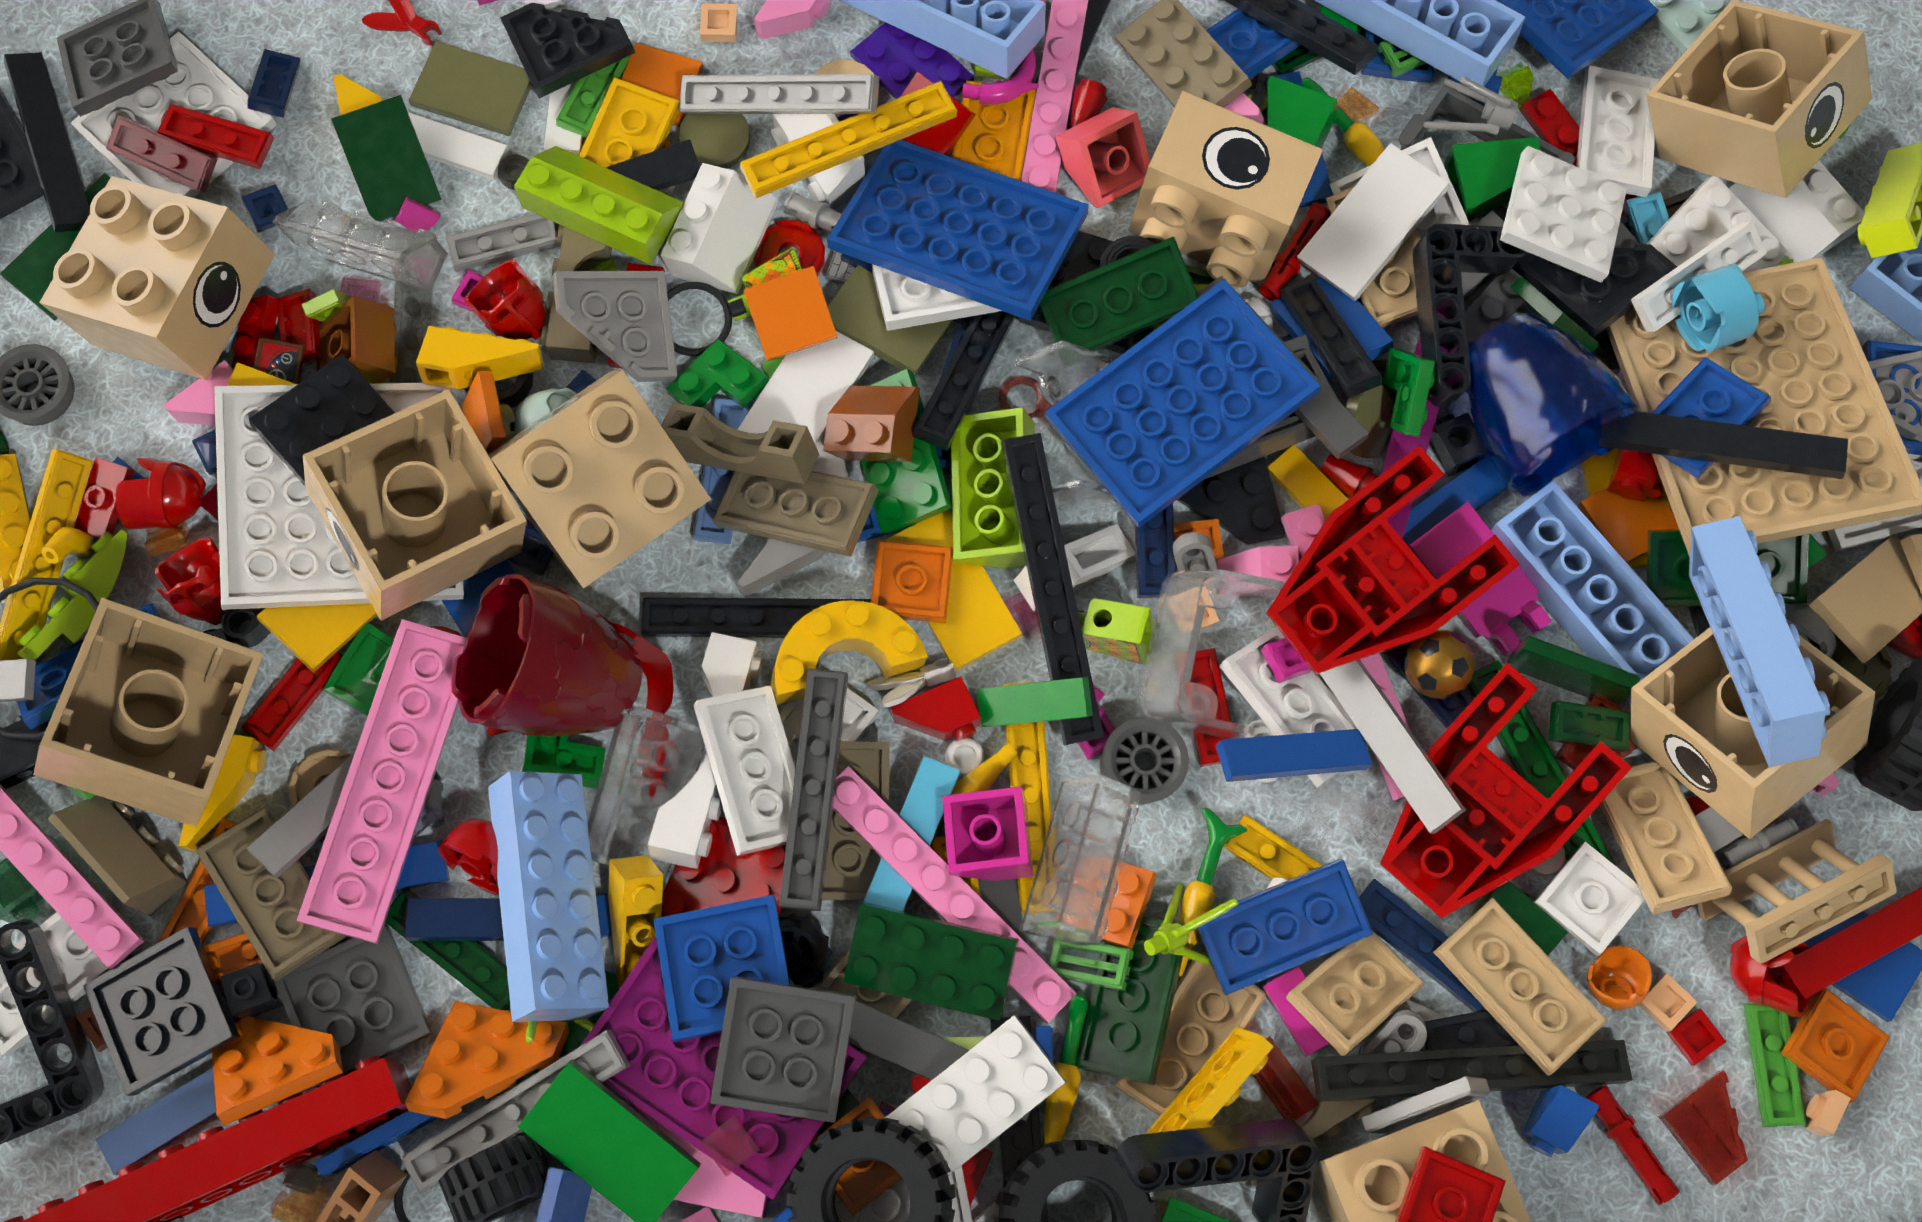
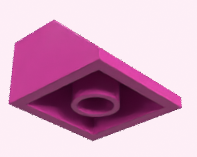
(988, 834)

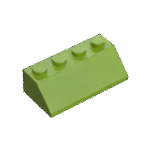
(597, 202)
(981, 493)

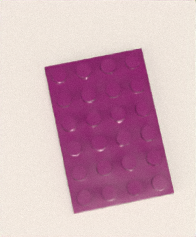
(677, 1080)

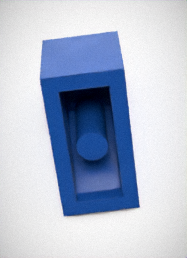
(1558, 1120)

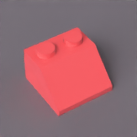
(1105, 155)

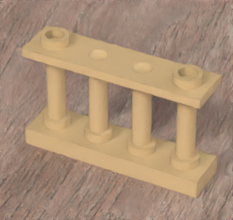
(1810, 913)

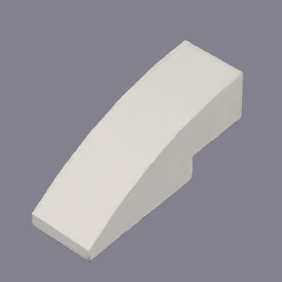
(1088, 559)

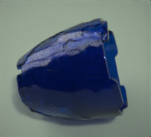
(1540, 401)

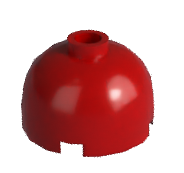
(475, 850)

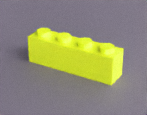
(1895, 208)

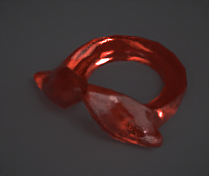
(1041, 404)

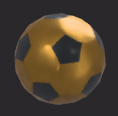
(1440, 664)

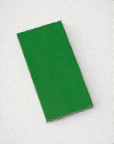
(609, 1144)

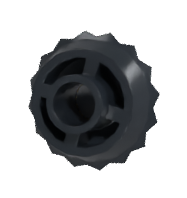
(806, 948)

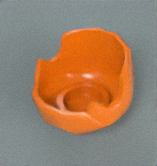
(1629, 981)

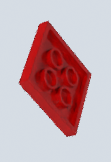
(724, 876)

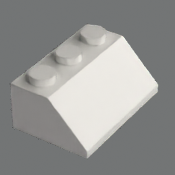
(834, 184)
(1810, 218)
(718, 229)

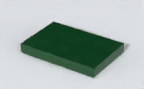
(386, 157)
(1571, 670)

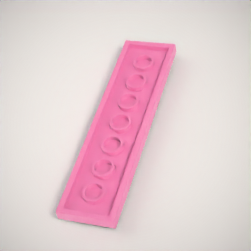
(385, 786)

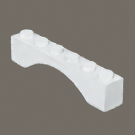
(684, 821)

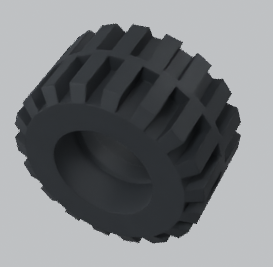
(495, 1180)

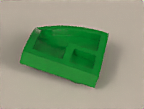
(360, 669)

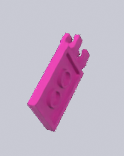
(1511, 597)

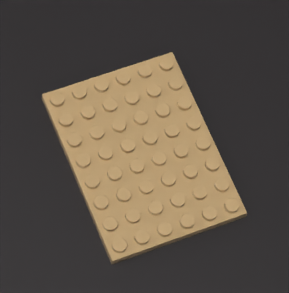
(1816, 386)

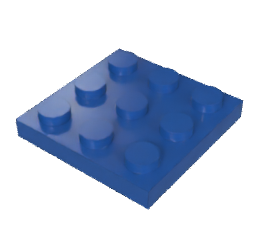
(706, 949)

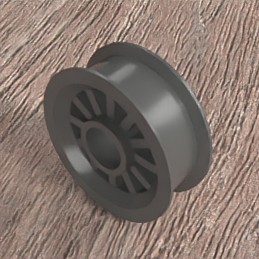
(21, 369)
(1161, 732)

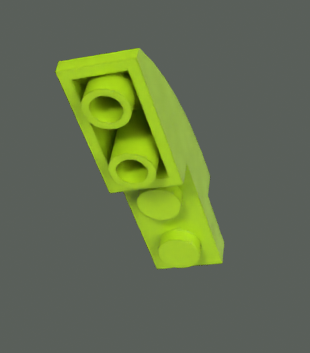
(74, 617)

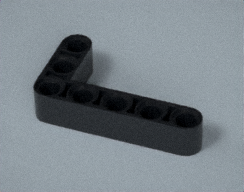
(1447, 298)
(45, 1037)
(1265, 1151)

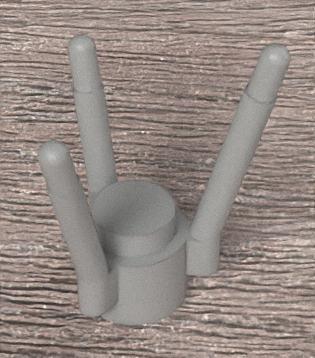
(1498, 110)

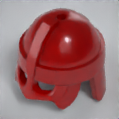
(508, 302)
(162, 500)
(193, 581)
(1763, 981)

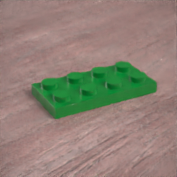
(908, 489)

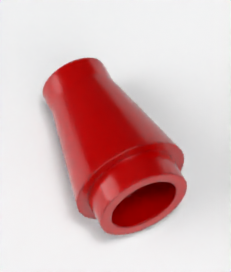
(1087, 101)
(1347, 475)

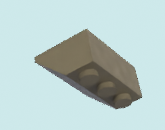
(121, 852)

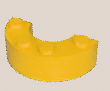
(844, 627)

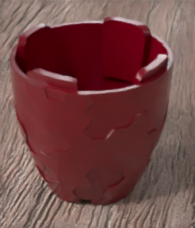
(543, 663)

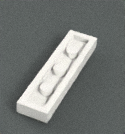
(1738, 247)

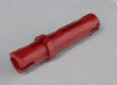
(1286, 263)
(1624, 1133)

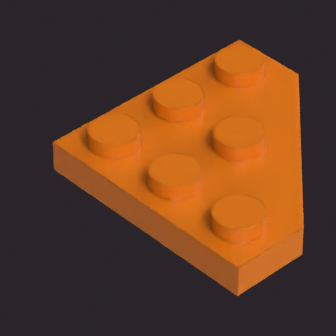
(480, 1056)
(270, 1065)

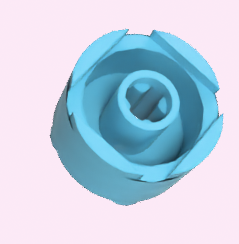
(1717, 308)

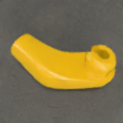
(67, 542)

